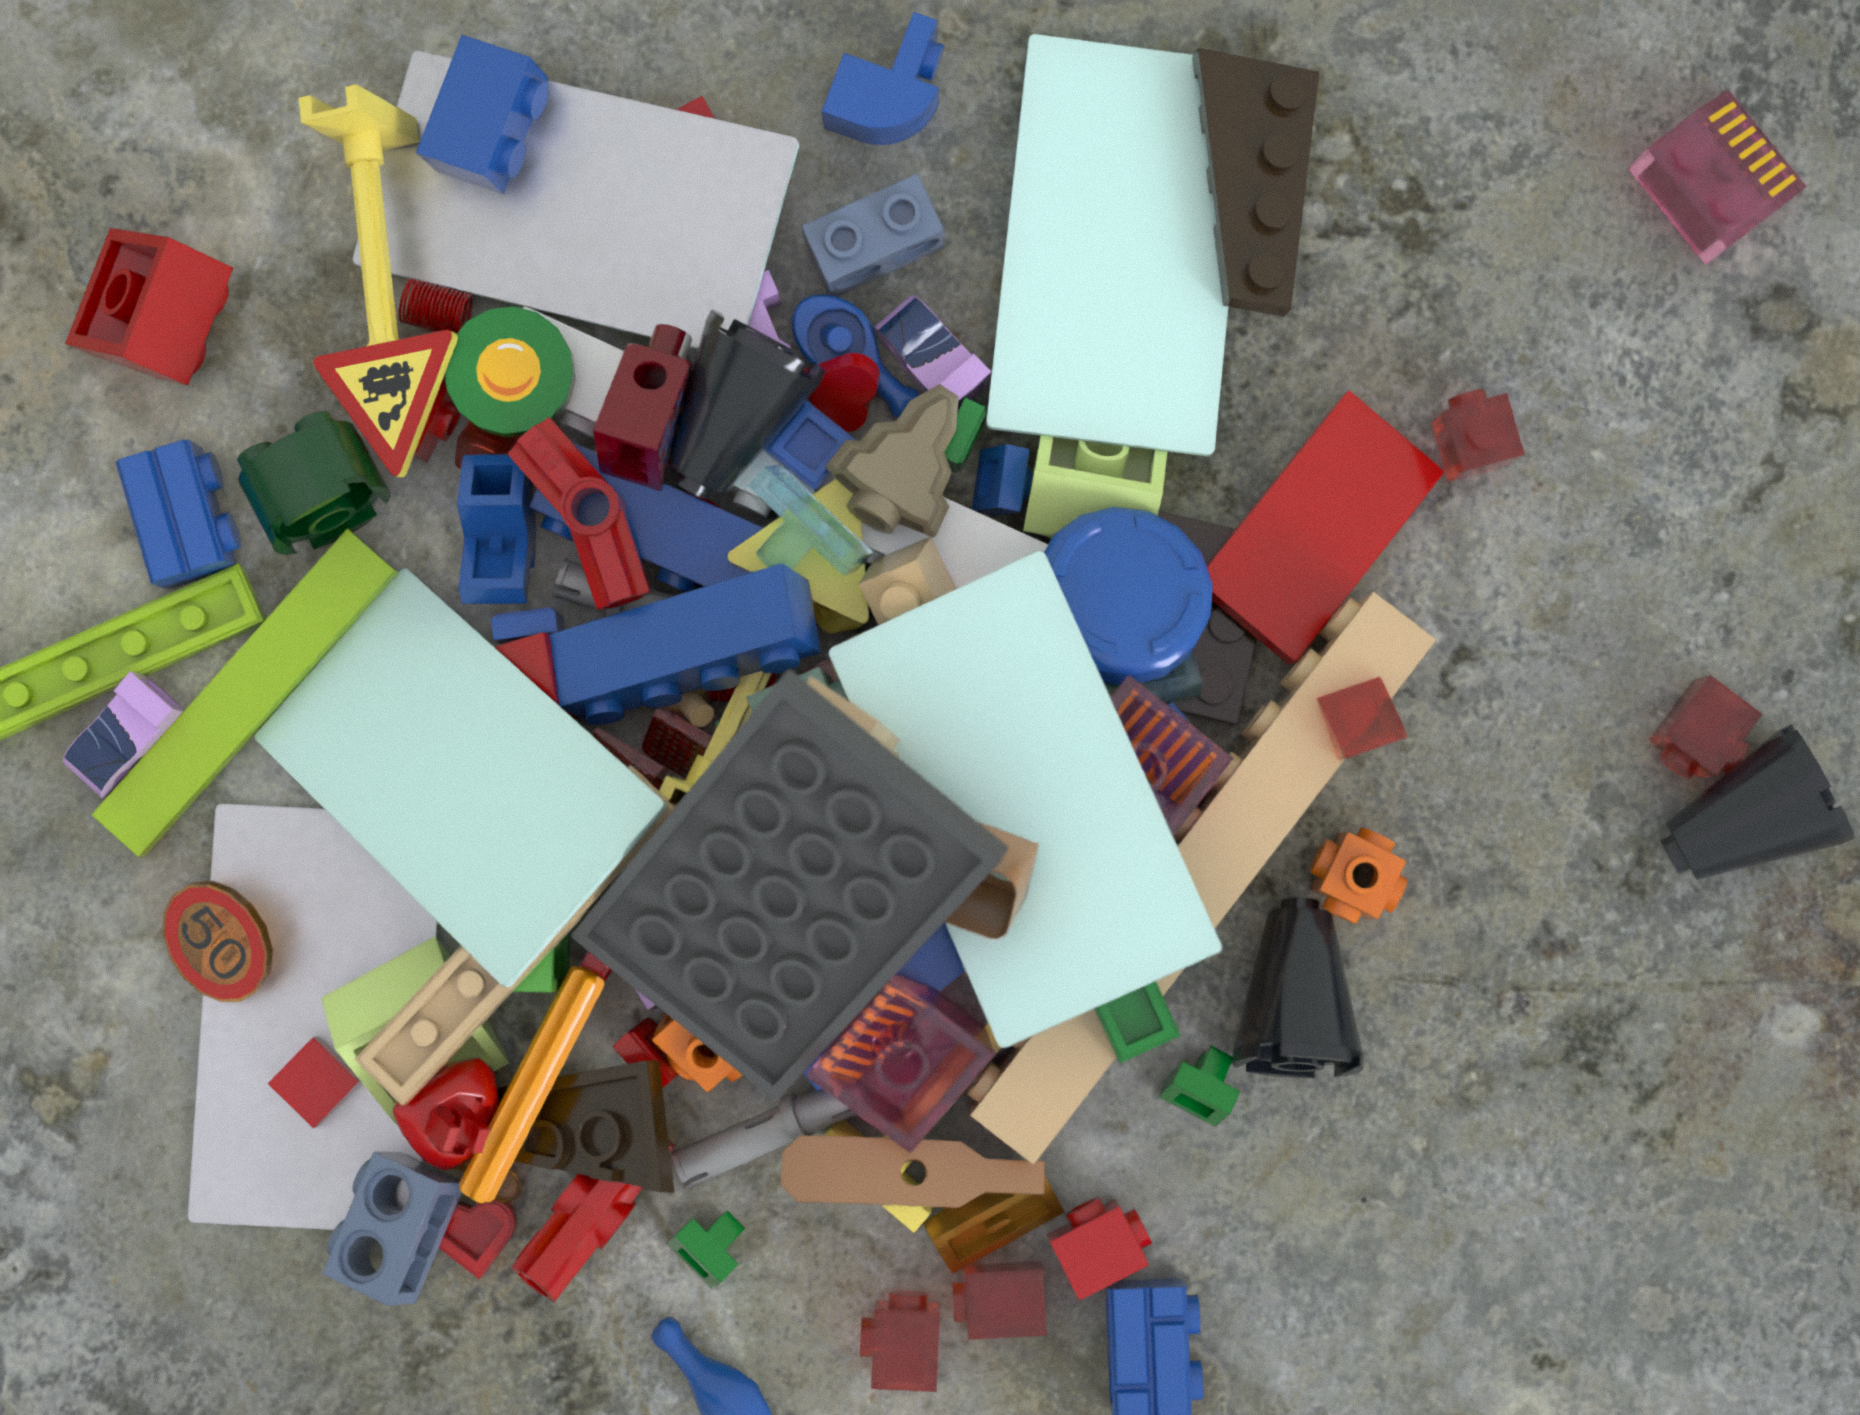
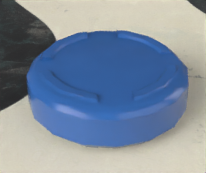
(1132, 590)

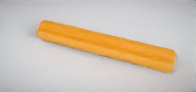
(532, 1083)

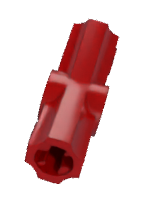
(565, 480)
(581, 1221)

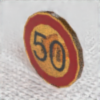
(217, 941)

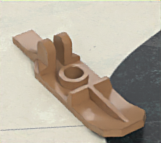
(870, 1172)

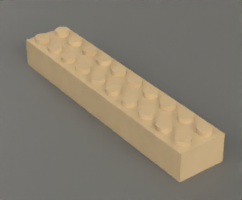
(1223, 848)

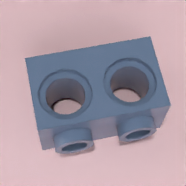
(874, 236)
(406, 1236)

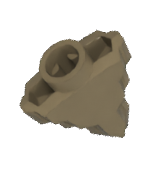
(901, 466)

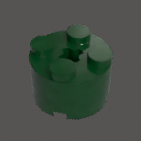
(311, 483)

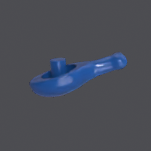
(834, 327)
(715, 1385)

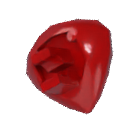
(451, 1113)

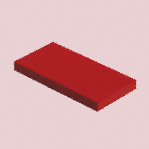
(1319, 527)

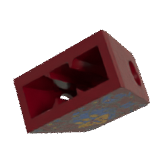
(644, 408)

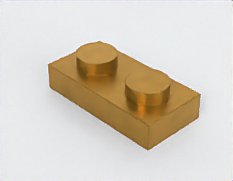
(988, 1224)

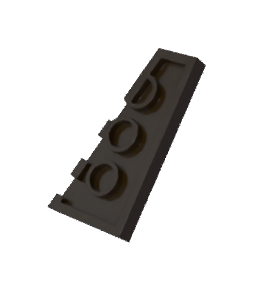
(1258, 157)

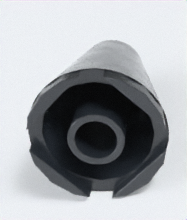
(735, 404)
(1759, 812)
(1298, 999)

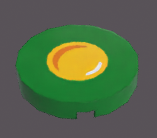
(510, 371)

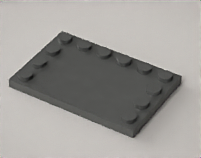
(788, 887)

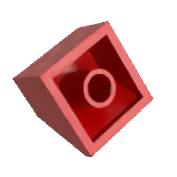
(150, 305)

